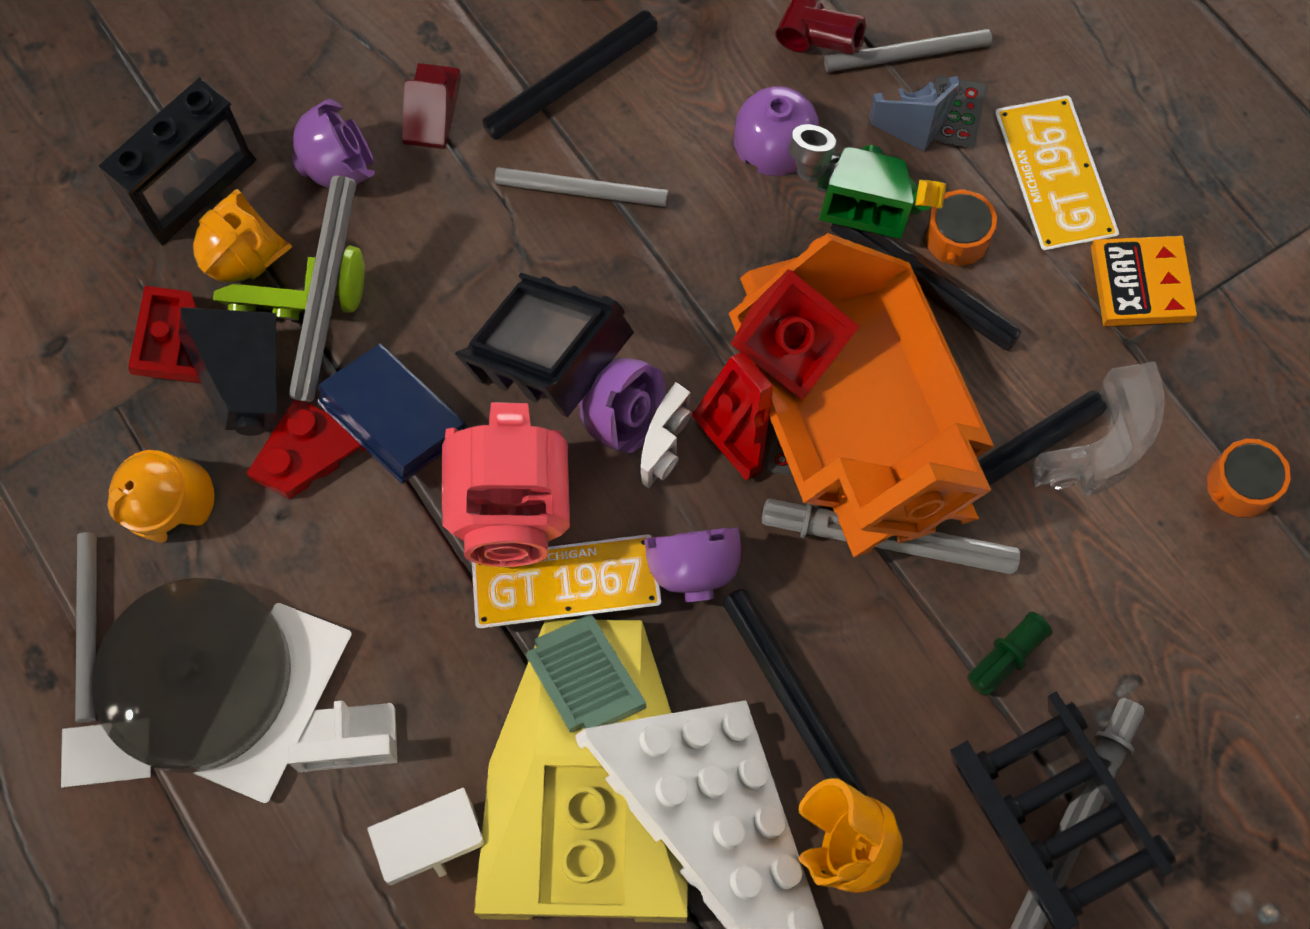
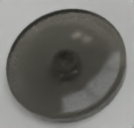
(191, 675)

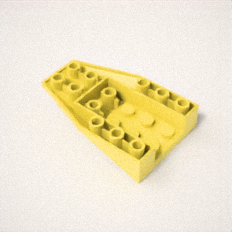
(555, 825)

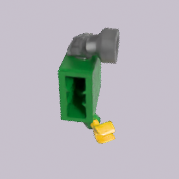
(862, 184)

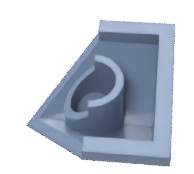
(917, 115)

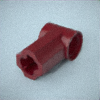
(811, 24)

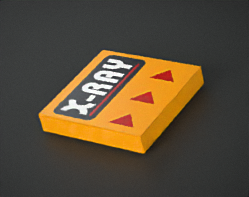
(1143, 281)

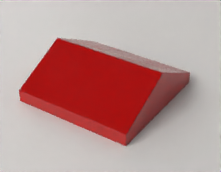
(793, 333)

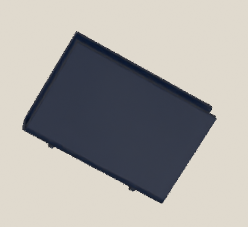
(389, 412)

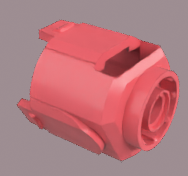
(505, 488)

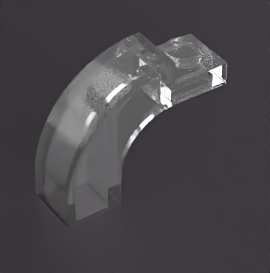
(1134, 420)

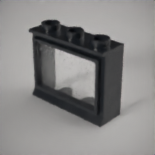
(178, 161)
(548, 341)

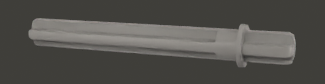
(936, 546)
(1112, 748)

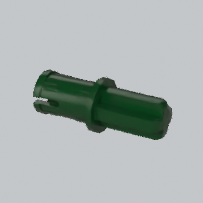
(1009, 654)

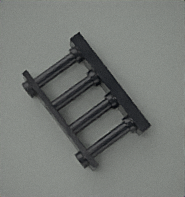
(1035, 858)

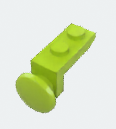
(289, 302)

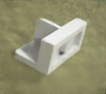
(346, 738)
(426, 837)

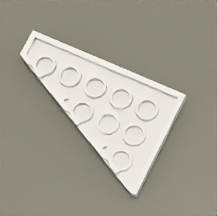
(713, 802)

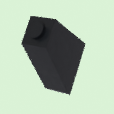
(235, 364)

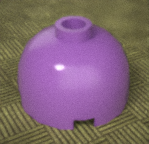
(766, 128)
(330, 146)
(623, 403)
(695, 561)

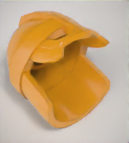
(236, 241)
(158, 492)
(859, 838)

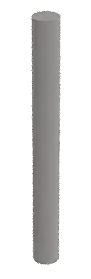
(908, 50)
(581, 187)
(85, 625)

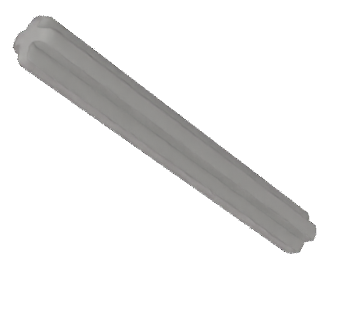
(322, 288)

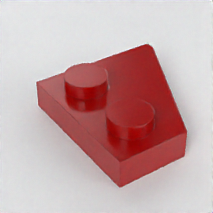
(156, 343)
(738, 414)
(301, 449)

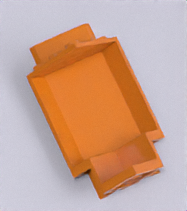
(890, 419)

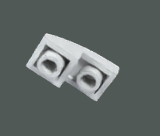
(660, 444)

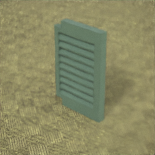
(584, 676)

